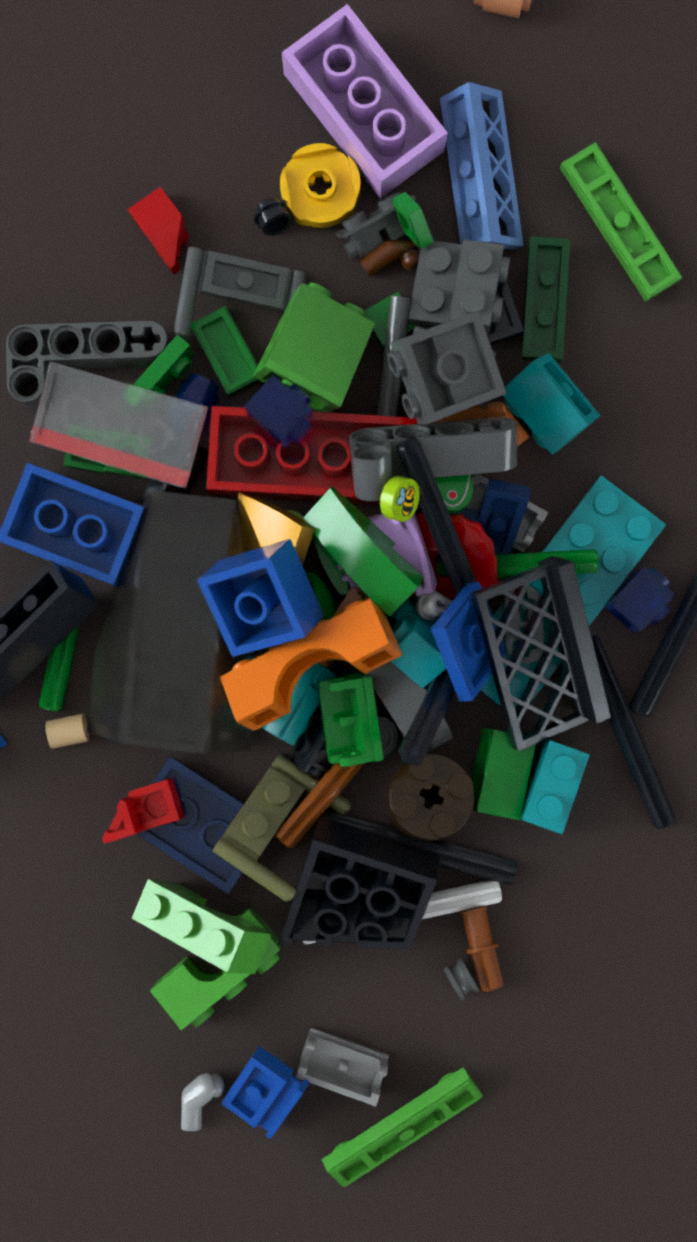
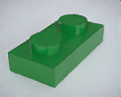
(170, 364)

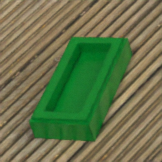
(226, 350)

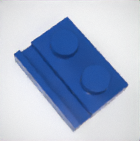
(264, 1092)

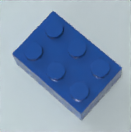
(71, 524)

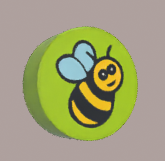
(399, 498)

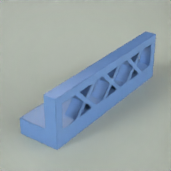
(475, 166)

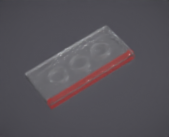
(118, 424)

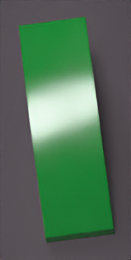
(363, 551)

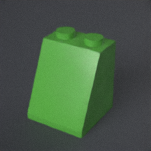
(317, 346)

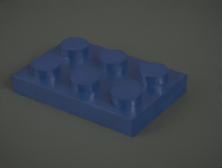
(207, 816)

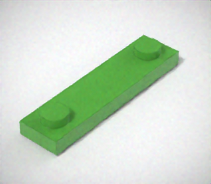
(620, 222)
(402, 1127)

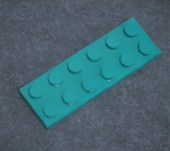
(620, 535)

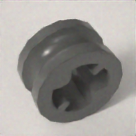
(461, 979)

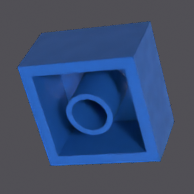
(261, 598)

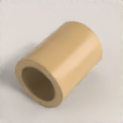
(67, 731)

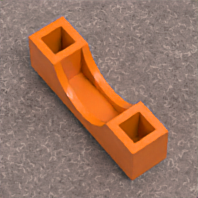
(264, 686)

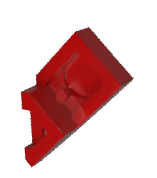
(162, 226)
(144, 810)

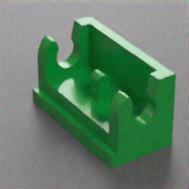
(350, 719)
(500, 775)

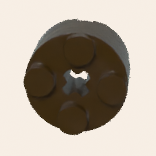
(451, 788)

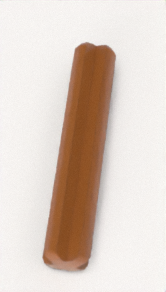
(315, 804)

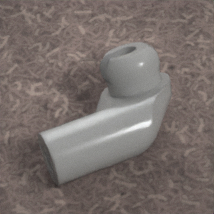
(432, 605)
(195, 1096)

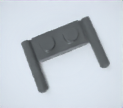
(233, 280)

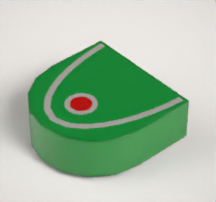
(456, 491)

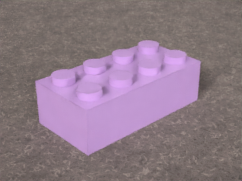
(364, 101)

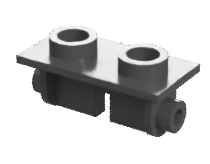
(363, 229)

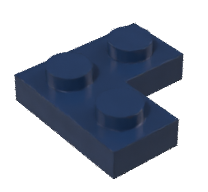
(500, 513)

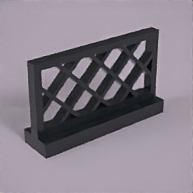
(574, 644)

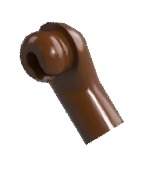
(389, 252)

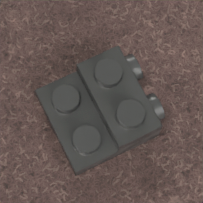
(458, 281)
(446, 369)

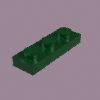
(545, 298)

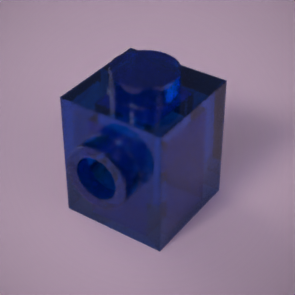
(281, 411)
(641, 600)

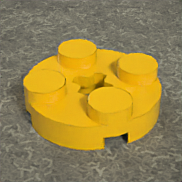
(334, 168)

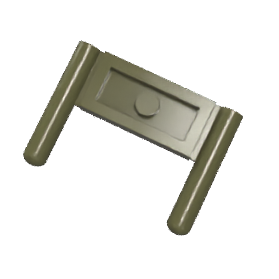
(262, 817)

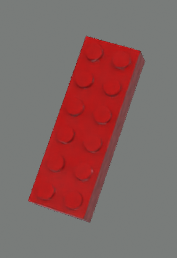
(252, 462)

